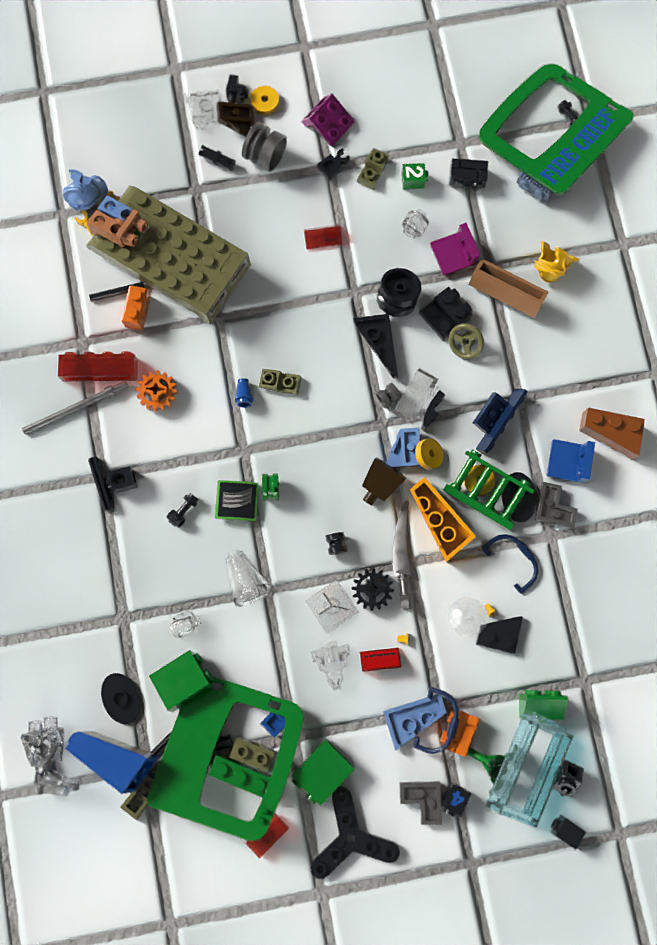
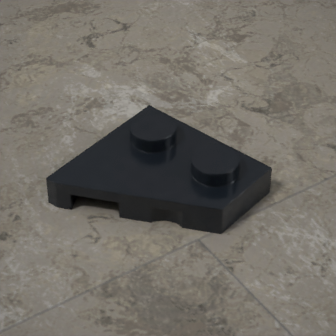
(501, 634)

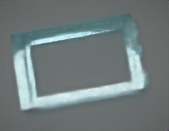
(515, 761)

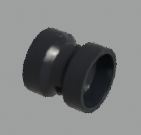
(336, 548)

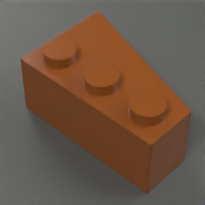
(615, 430)

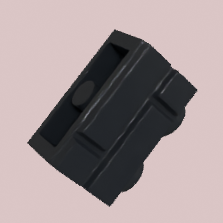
(468, 173)

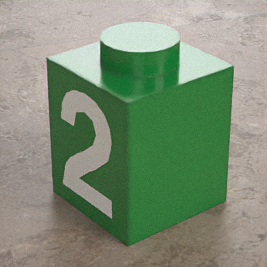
(414, 176)

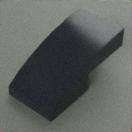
(431, 414)

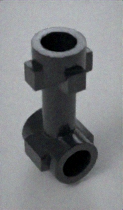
(565, 108)
(176, 517)

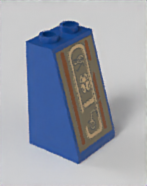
(112, 760)

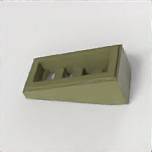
(125, 806)

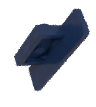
(495, 416)

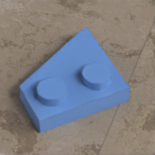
(404, 449)

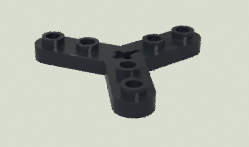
(365, 842)

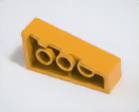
(444, 524)

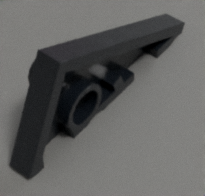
(378, 335)

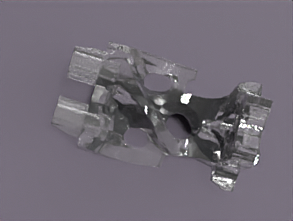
(42, 749)

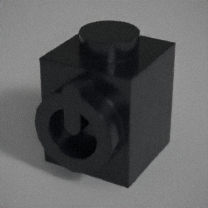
(568, 779)

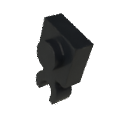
(332, 165)

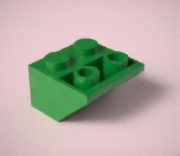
(550, 705)

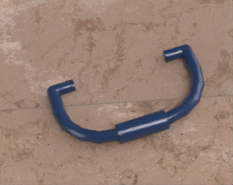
(524, 549)
(452, 727)

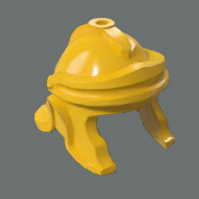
(553, 263)

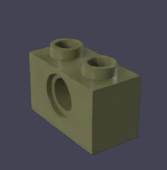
(252, 753)

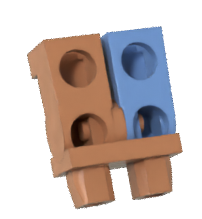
(117, 222)

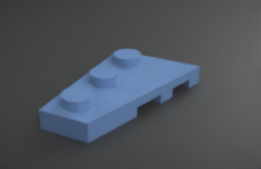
(413, 717)

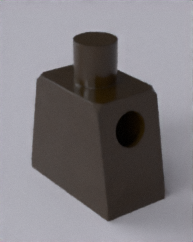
(381, 481)

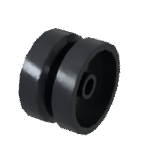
(398, 292)

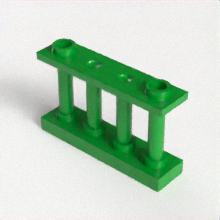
(488, 508)

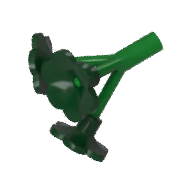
(494, 765)

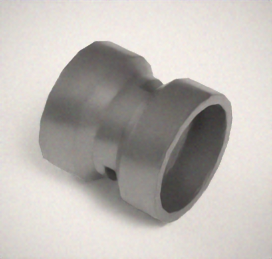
(388, 395)

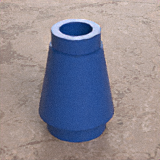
(243, 393)

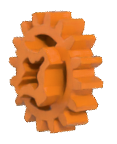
(149, 390)

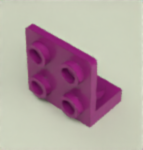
(329, 119)
(456, 251)

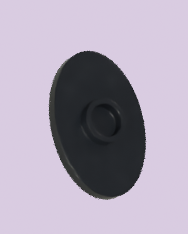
(528, 502)
(120, 698)

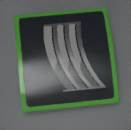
(236, 500)

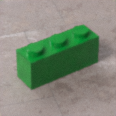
(239, 774)

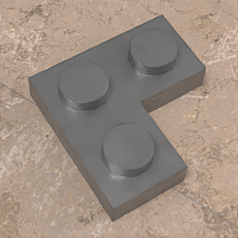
(549, 509)
(427, 795)

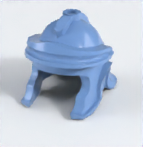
(84, 190)

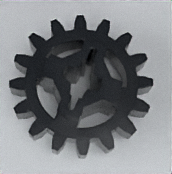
(381, 589)

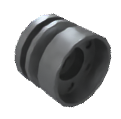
(264, 146)

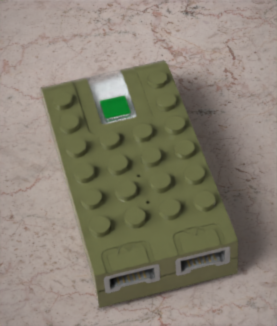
(177, 257)

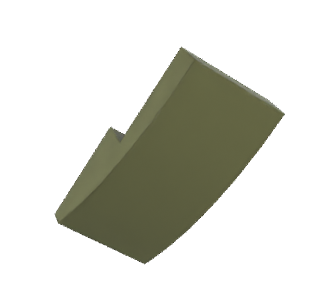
(373, 168)
(280, 382)

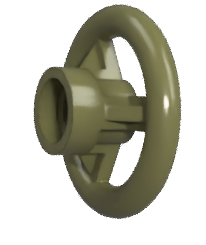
(472, 336)

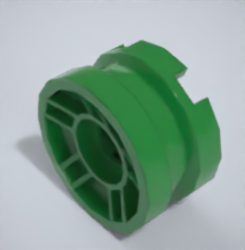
(270, 486)

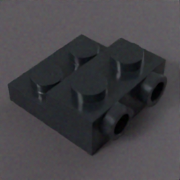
(446, 312)

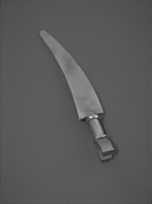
(400, 556)

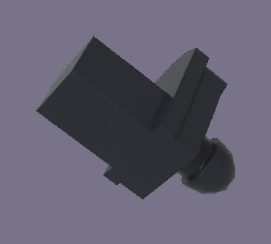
(234, 91)

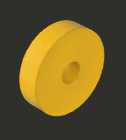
(262, 93)
(429, 453)
(474, 473)

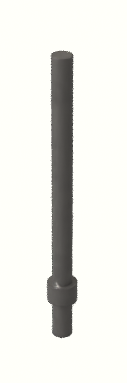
(109, 391)

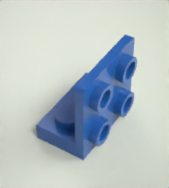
(570, 460)

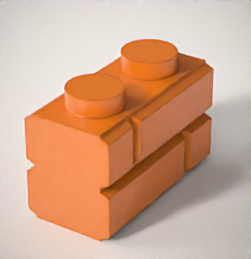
(136, 308)
(464, 733)

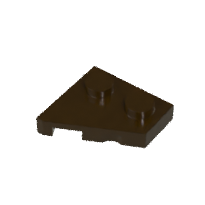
(236, 116)

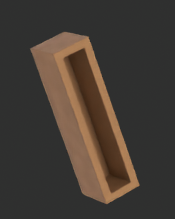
(508, 288)

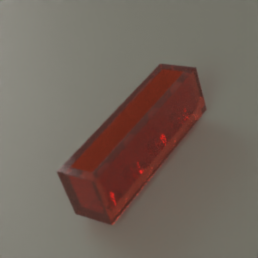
(98, 366)

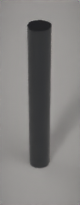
(113, 292)

